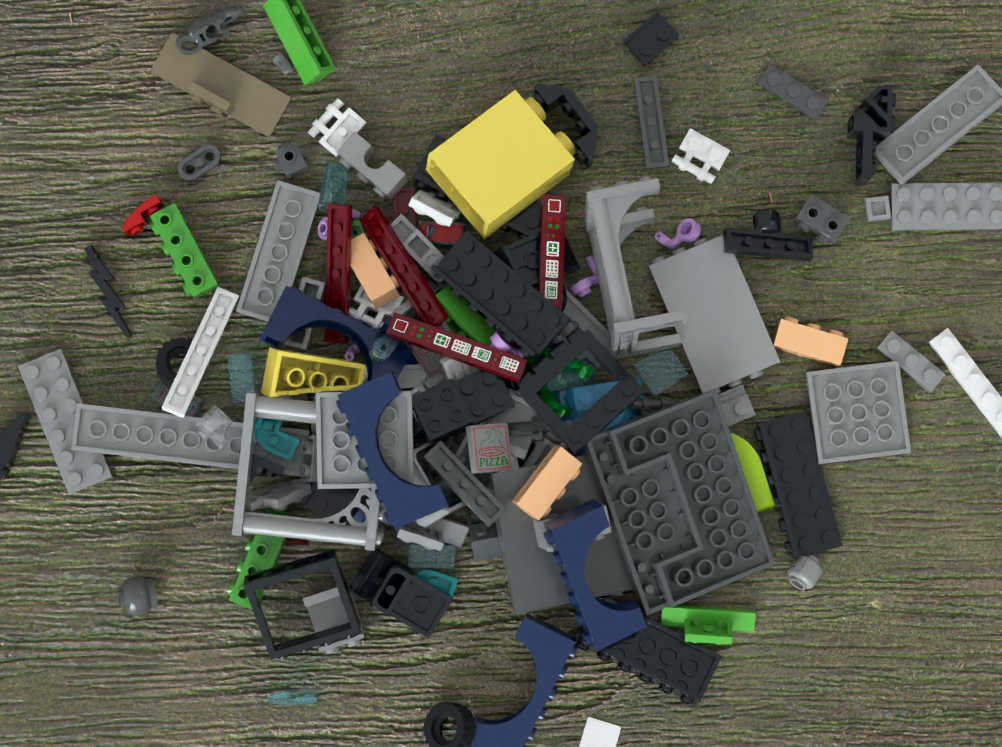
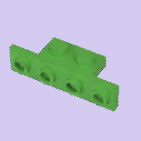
(708, 623)

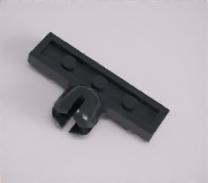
(767, 239)

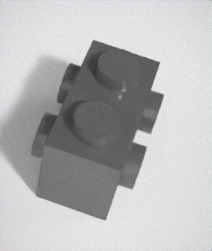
(823, 216)

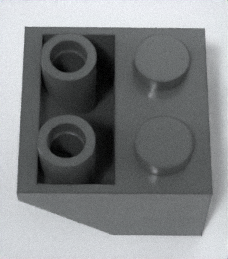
(483, 538)

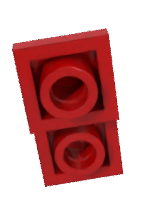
(136, 221)

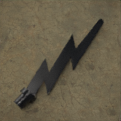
(100, 279)

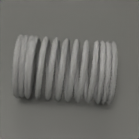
(290, 68)

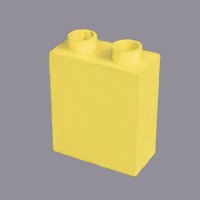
(501, 162)

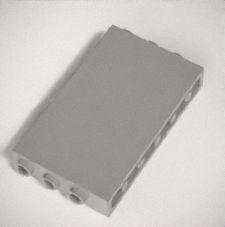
(724, 327)

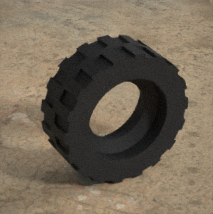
(164, 356)
(435, 720)

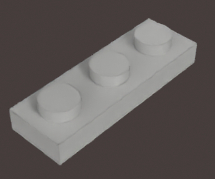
(910, 361)

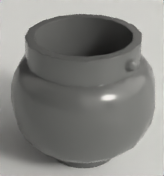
(137, 595)

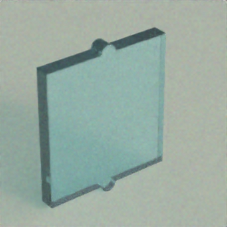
(660, 370)

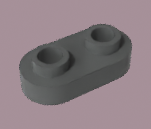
(199, 162)

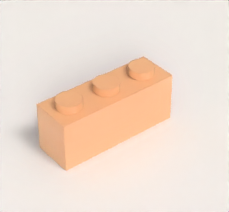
(372, 272)
(810, 341)
(547, 483)

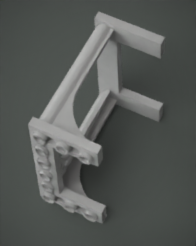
(608, 228)
(366, 534)

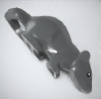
(204, 29)

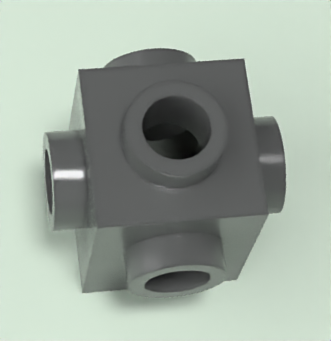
(291, 167)

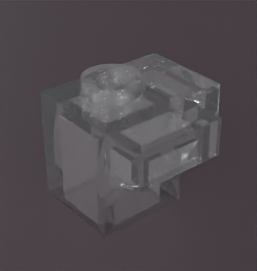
(213, 426)

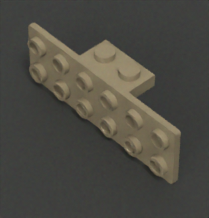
(221, 86)

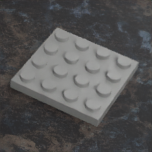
(858, 412)
(336, 451)

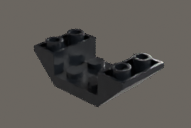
(551, 97)
(524, 258)

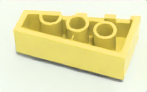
(308, 373)

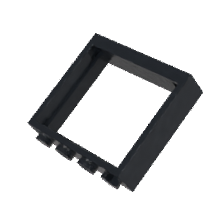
(295, 570)

